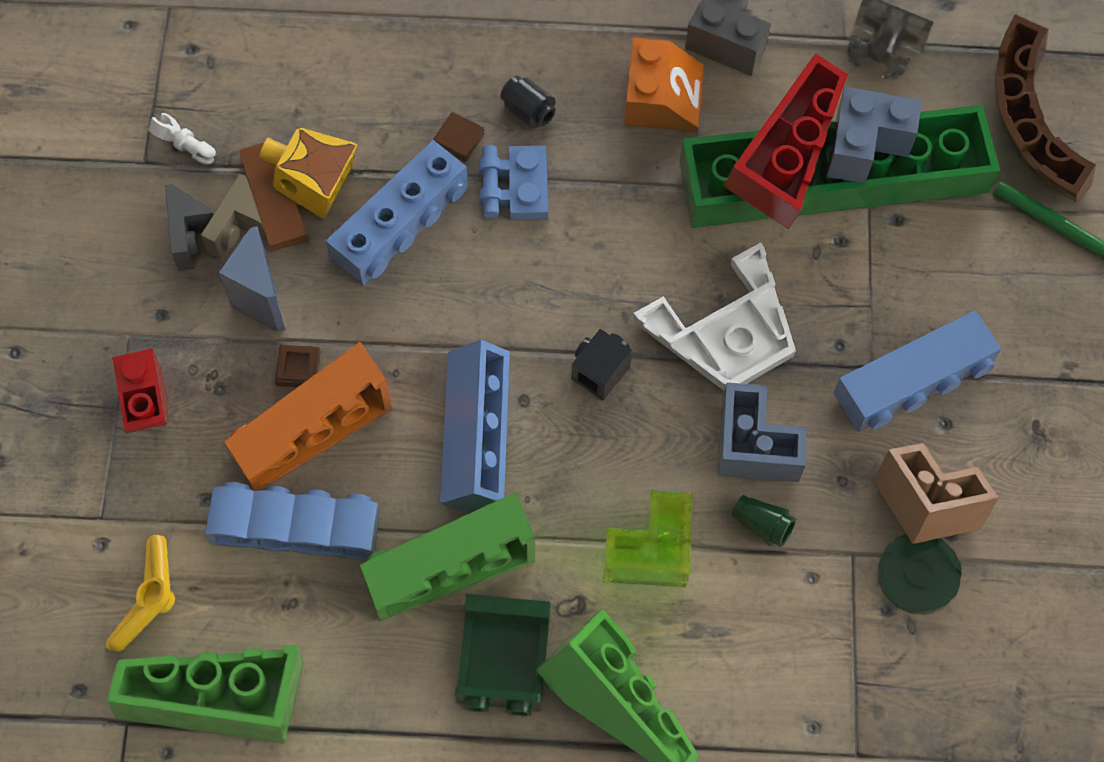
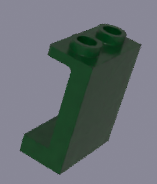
(501, 653)

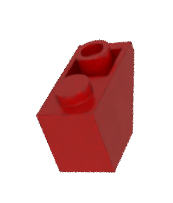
(141, 390)

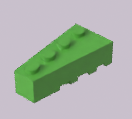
(450, 558)
(211, 693)

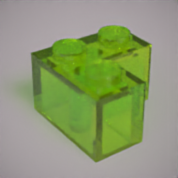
(656, 554)

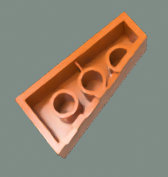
(311, 418)

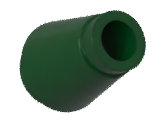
(765, 520)

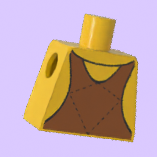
(310, 168)

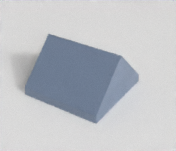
(250, 281)

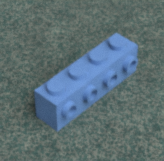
(398, 213)
(917, 371)
(475, 426)

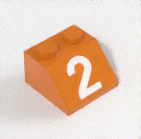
(663, 86)

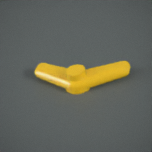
(151, 597)

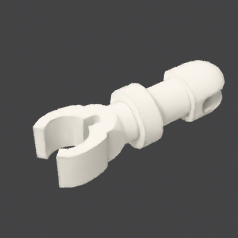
(183, 139)

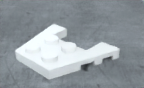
(736, 340)

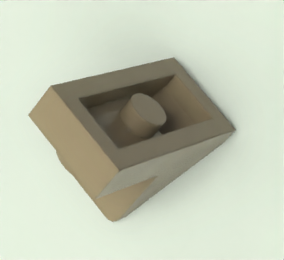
(234, 213)

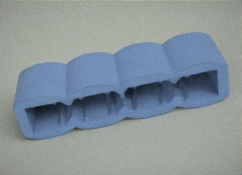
(293, 522)

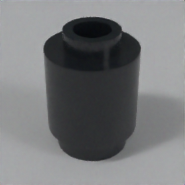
(528, 101)

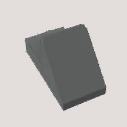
(185, 220)

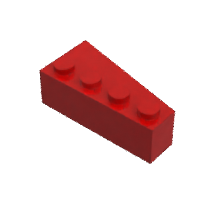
(784, 152)

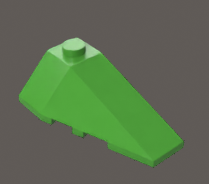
(602, 683)

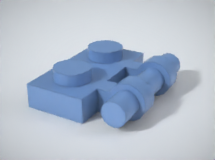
(527, 182)

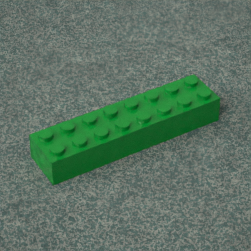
(947, 160)

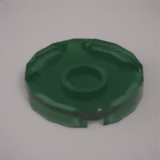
(919, 575)

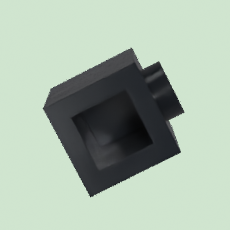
(601, 362)

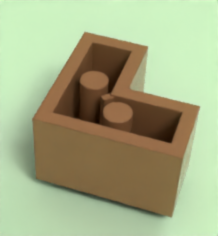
(931, 501)

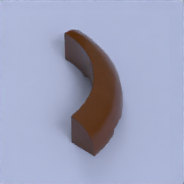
(1023, 118)

